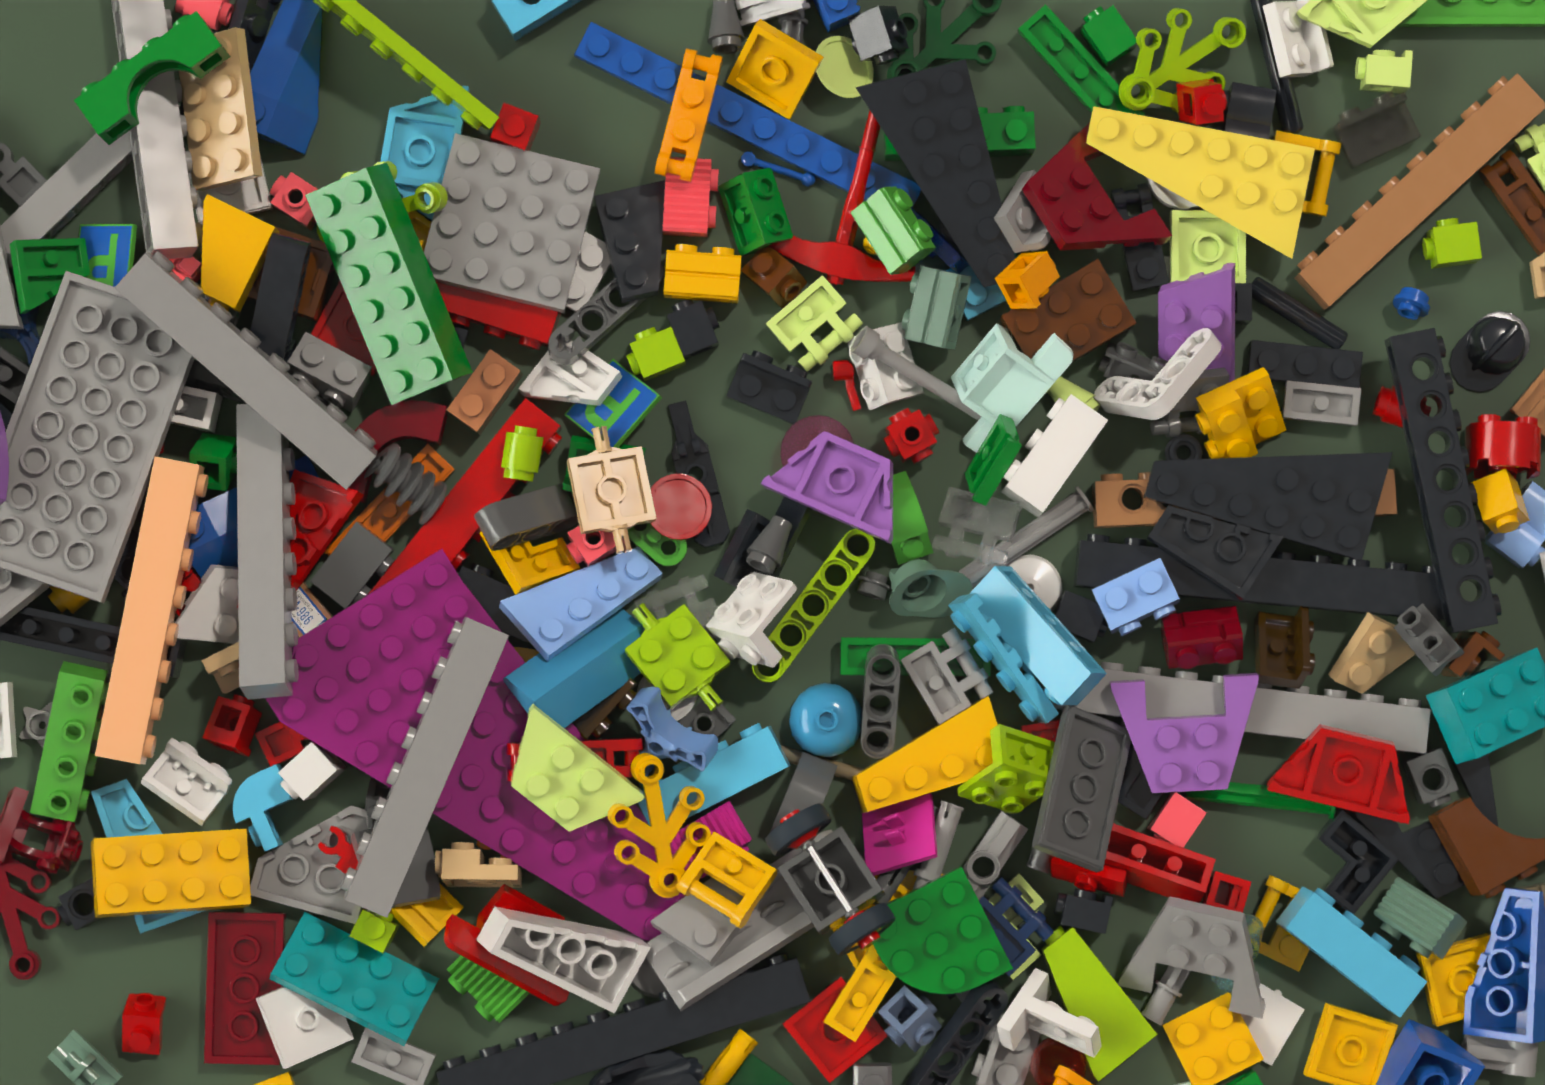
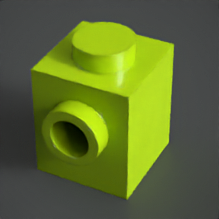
(1452, 244)
(655, 353)

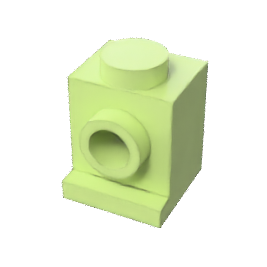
(1384, 71)

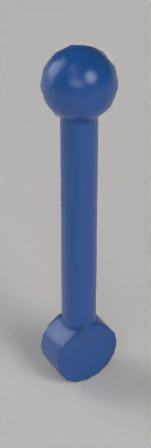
(748, 160)

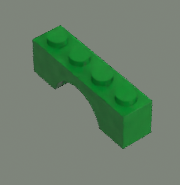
(113, 101)

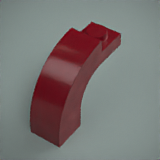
(400, 422)

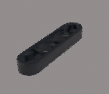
(961, 1045)

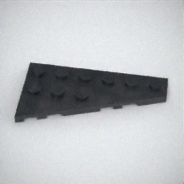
(942, 142)
(1305, 498)

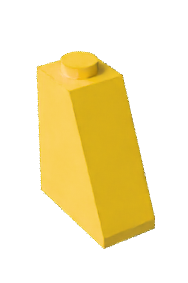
(231, 252)

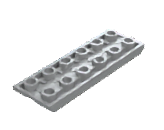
(769, 928)

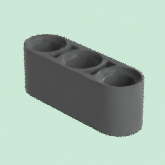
(527, 517)
(881, 718)

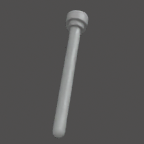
(869, 345)

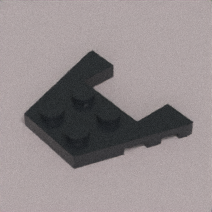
(1420, 846)

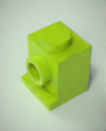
(375, 930)

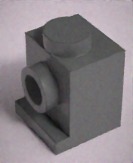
(720, 718)

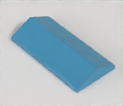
(580, 673)

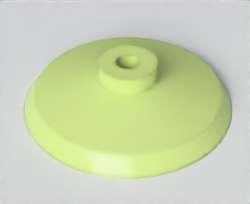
(842, 68)

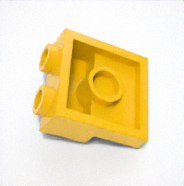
(1239, 416)

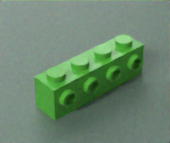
(69, 742)

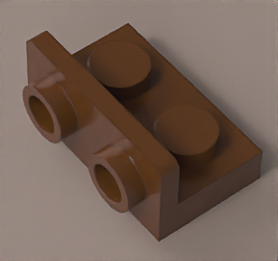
(1475, 647)

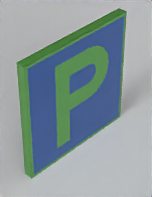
(109, 250)
(620, 411)

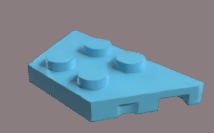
(420, 143)

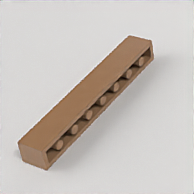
(1420, 192)

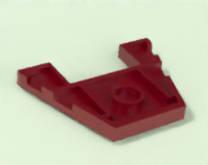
(1079, 209)

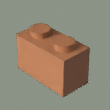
(485, 392)

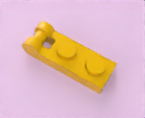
(860, 997)

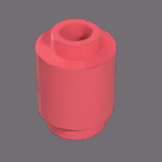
(212, 11)

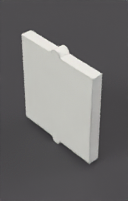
(1275, 1026)

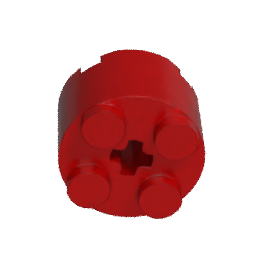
(1502, 445)

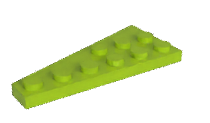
(418, 67)

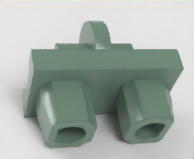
(83, 1062)

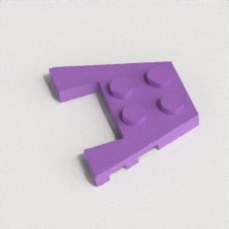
(1187, 750)

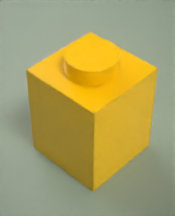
(1500, 502)

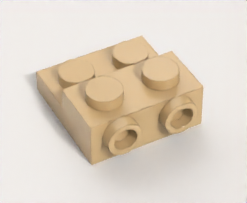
(466, 867)

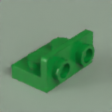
(755, 210)

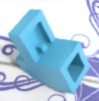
(254, 799)

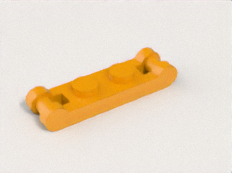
(688, 115)

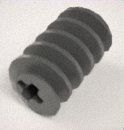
(408, 481)

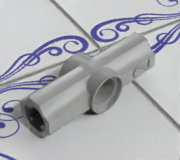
(998, 846)

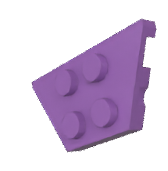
(1195, 305)
(840, 483)

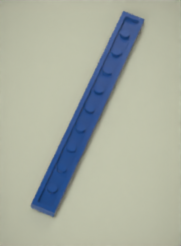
(736, 114)

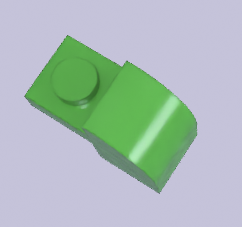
(909, 525)

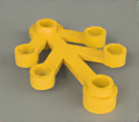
(660, 831)

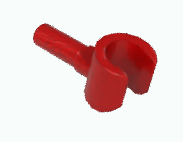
(844, 371)

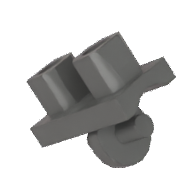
(1427, 638)

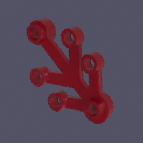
(11, 900)

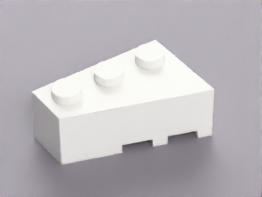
(1053, 454)

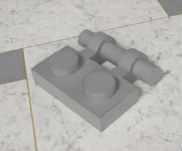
(936, 681)

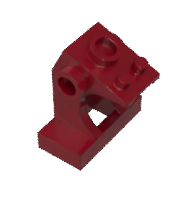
(61, 847)

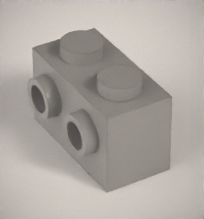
(331, 371)

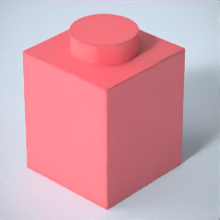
(1176, 820)

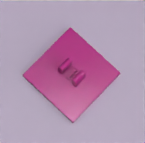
(900, 834)

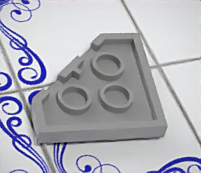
(304, 875)

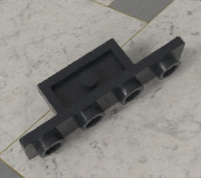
(734, 565)

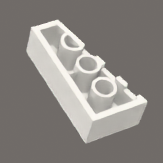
(570, 954)

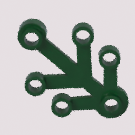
(938, 43)

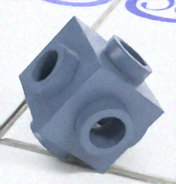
(910, 1019)

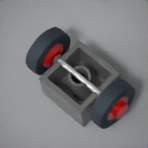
(830, 880)

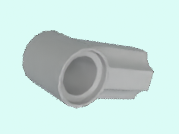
(1503, 1055)

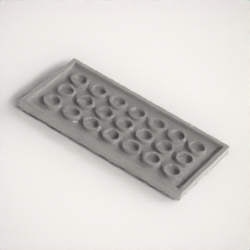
(87, 437)

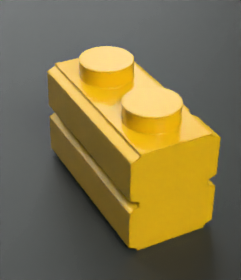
(702, 275)

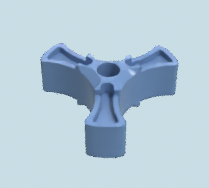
(666, 736)

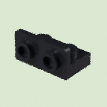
(769, 387)

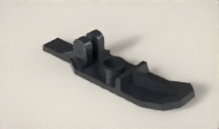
(693, 452)

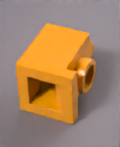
(1027, 279)

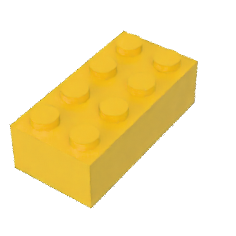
(170, 873)

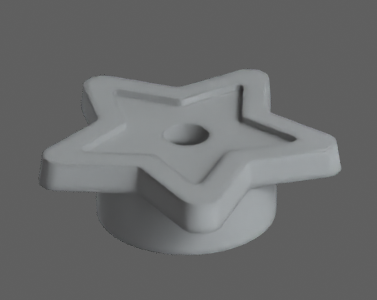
(33, 719)

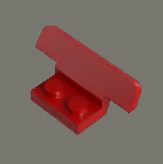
(461, 938)

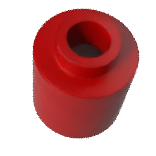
(1387, 407)

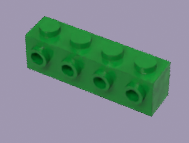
(1005, 133)

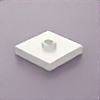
(301, 1026)

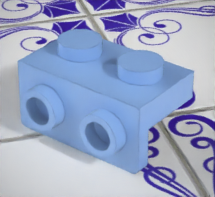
(1136, 597)

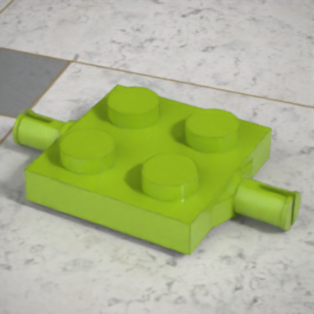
(677, 656)

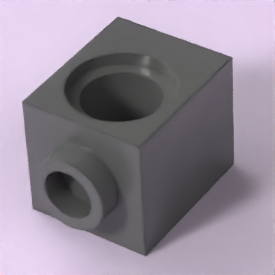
(1418, 765)

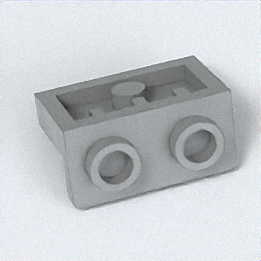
(1020, 221)
(1001, 1064)

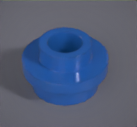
(1411, 303)

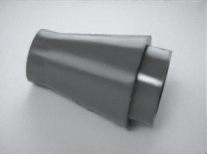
(725, 28)
(769, 547)

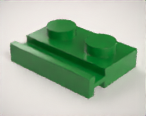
(993, 459)

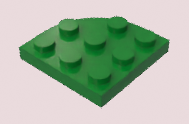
(942, 938)

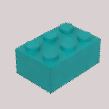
(1492, 706)

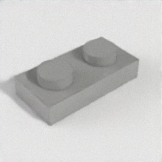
(1321, 403)
(402, 1063)

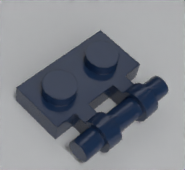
(1014, 940)

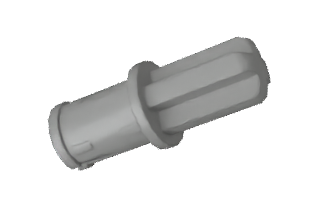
(1165, 994)

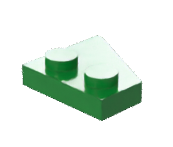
(42, 265)

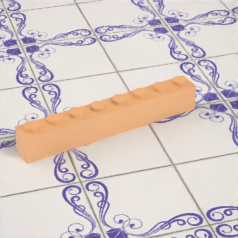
(150, 611)

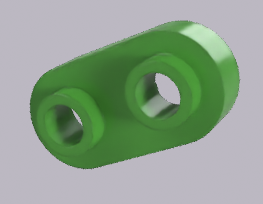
(651, 542)

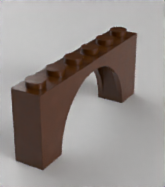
(1483, 851)

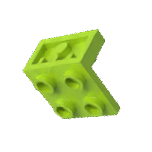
(1016, 773)

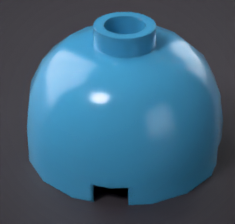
(826, 720)

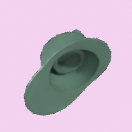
(925, 590)

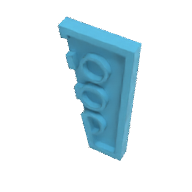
(1005, 658)
(126, 815)

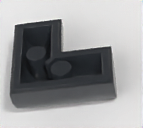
(1365, 861)

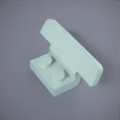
(1005, 381)

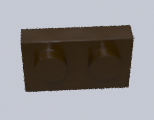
(1284, 648)

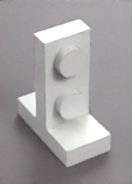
(1034, 1011)

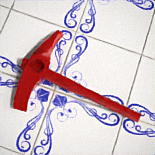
(841, 257)

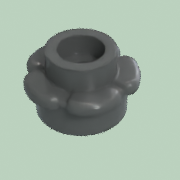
(873, 586)

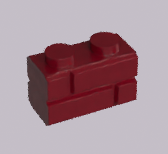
(1202, 637)

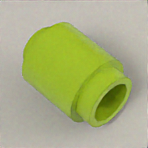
(522, 453)

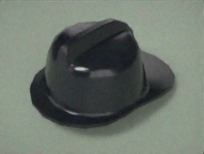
(1490, 351)

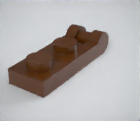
(1521, 199)

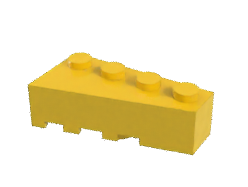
(931, 761)

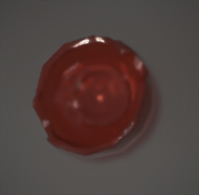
(1051, 1054)

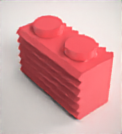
(688, 203)

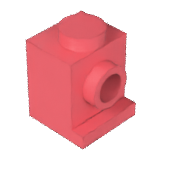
(300, 211)

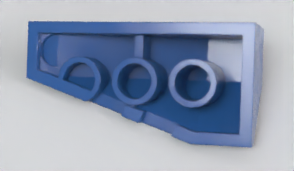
(288, 76)
(218, 529)
(1510, 979)
(1428, 1058)

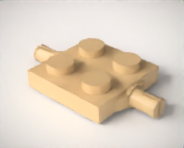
(611, 490)

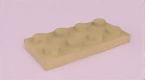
(222, 119)

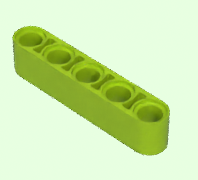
(829, 594)

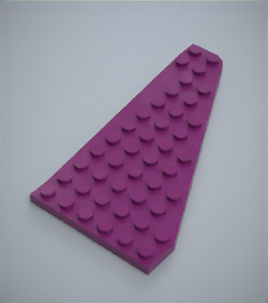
(362, 694)

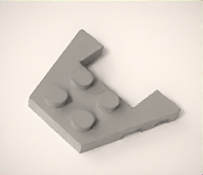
(1201, 941)

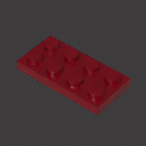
(239, 965)

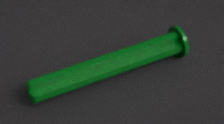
(1259, 796)

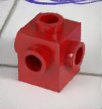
(914, 450)

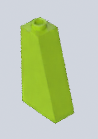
(1093, 993)

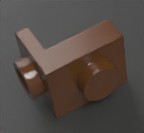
(774, 276)

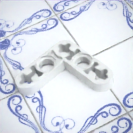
(1158, 397)

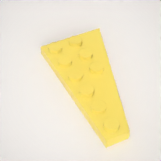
(1232, 175)

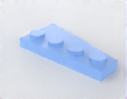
(574, 604)

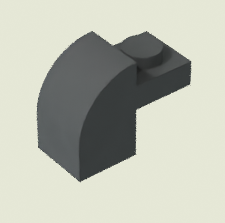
(807, 785)

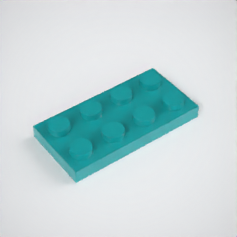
(354, 979)

